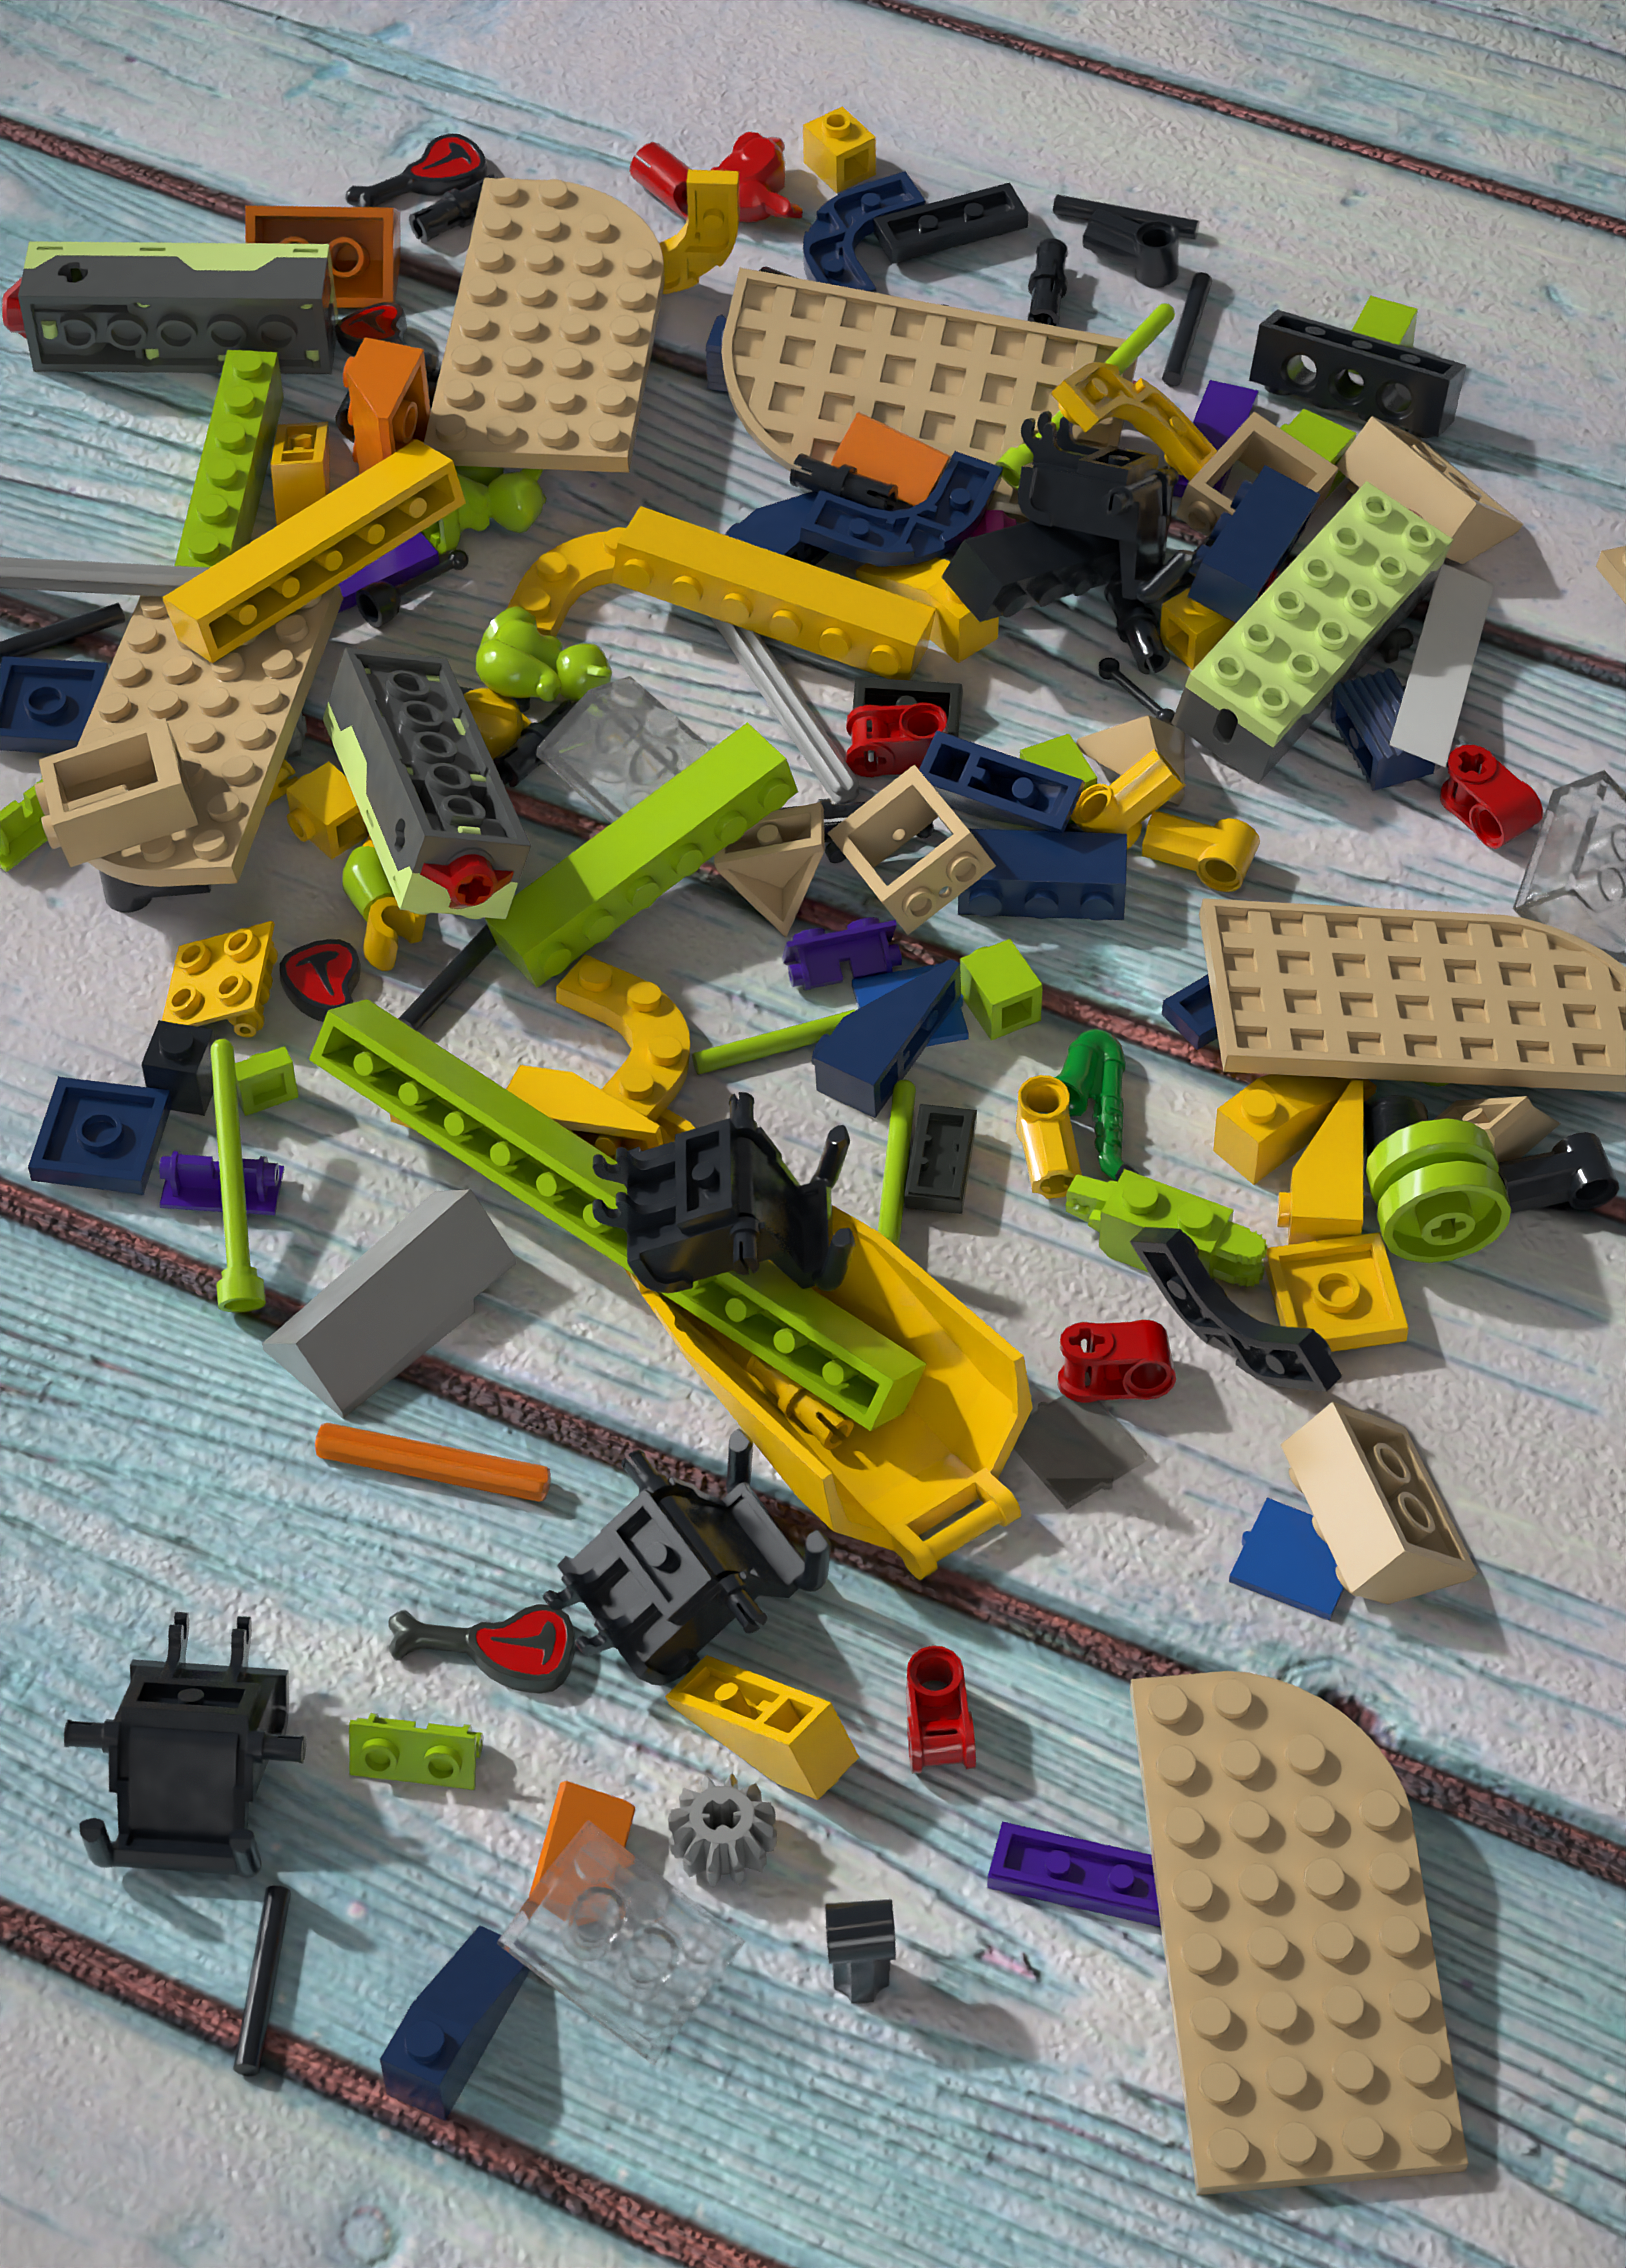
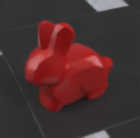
(760, 178)

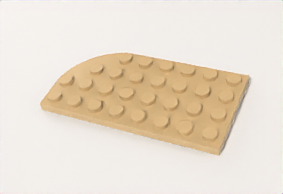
(549, 331)
(955, 378)
(227, 723)
(1412, 996)
(1292, 1939)

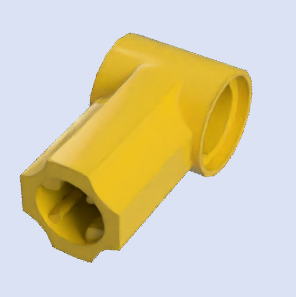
(1129, 798)
(1216, 852)
(1047, 1137)

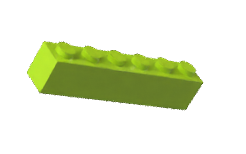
(233, 459)
(643, 854)

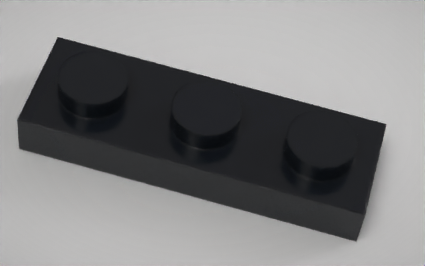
(950, 223)

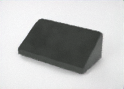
(907, 692)

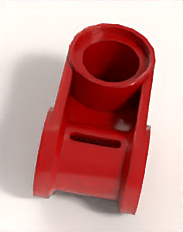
(897, 737)
(1491, 803)
(1120, 1359)
(938, 1721)

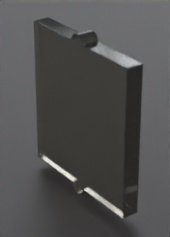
(1077, 1448)

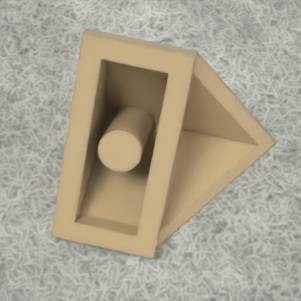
(1129, 742)
(776, 862)
(1509, 1122)

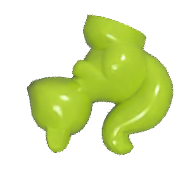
(508, 498)
(525, 664)

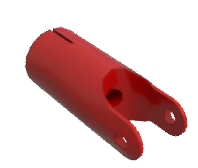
(664, 178)

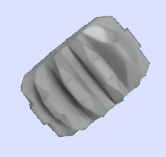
(722, 1830)

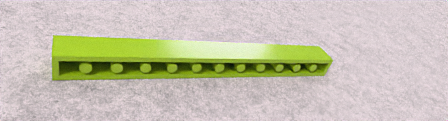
(555, 1175)

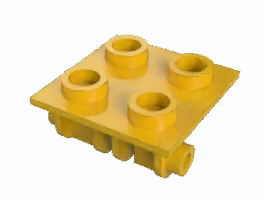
(224, 980)

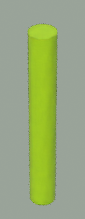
(765, 1044)

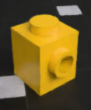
(839, 149)
(1191, 628)
(325, 811)

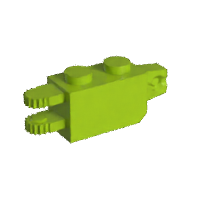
(1136, 1202)

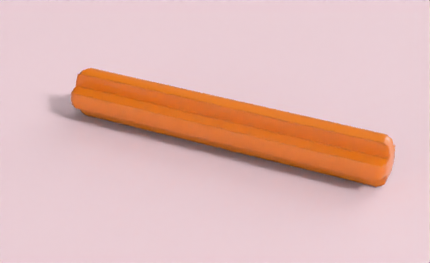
(433, 1462)

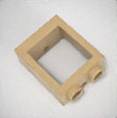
(1254, 445)
(124, 818)
(890, 822)

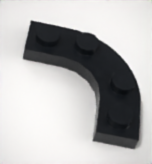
(1269, 1352)

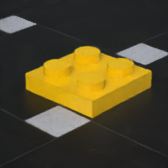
(1338, 1290)

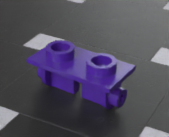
(861, 944)
(195, 1183)

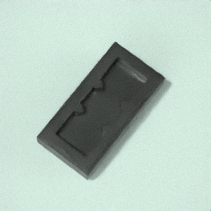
(940, 1159)

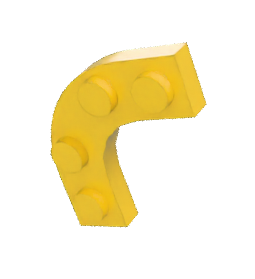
(709, 229)
(1100, 393)
(564, 575)
(645, 1020)

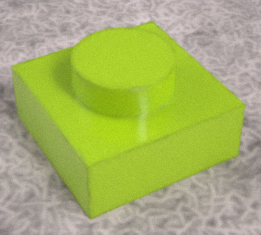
(265, 1080)

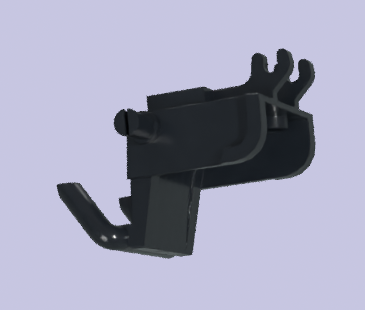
(1106, 495)
(724, 1205)
(684, 1568)
(189, 1759)

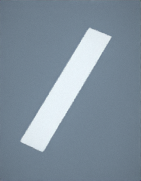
(1442, 665)

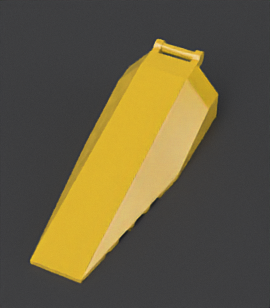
(914, 1468)

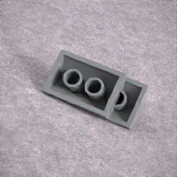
(393, 1301)

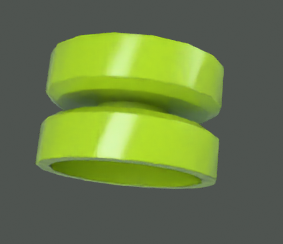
(1438, 1191)

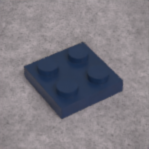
(46, 702)
(100, 1135)

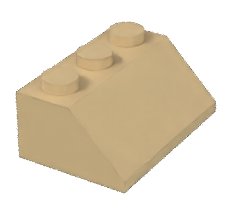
(1428, 485)
(1375, 1506)

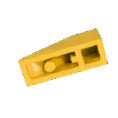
(299, 467)
(954, 625)
(585, 1110)
(1275, 1120)
(1328, 1177)
(767, 1724)

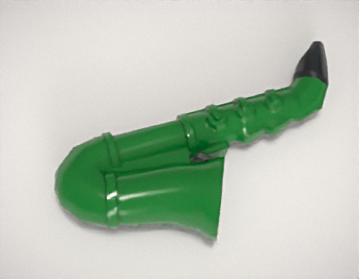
(1096, 1072)

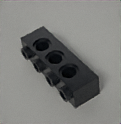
(1430, 379)

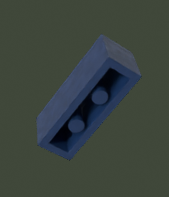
(1251, 543)
(1050, 875)

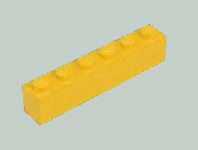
(314, 550)
(773, 595)

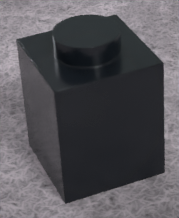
(181, 1062)

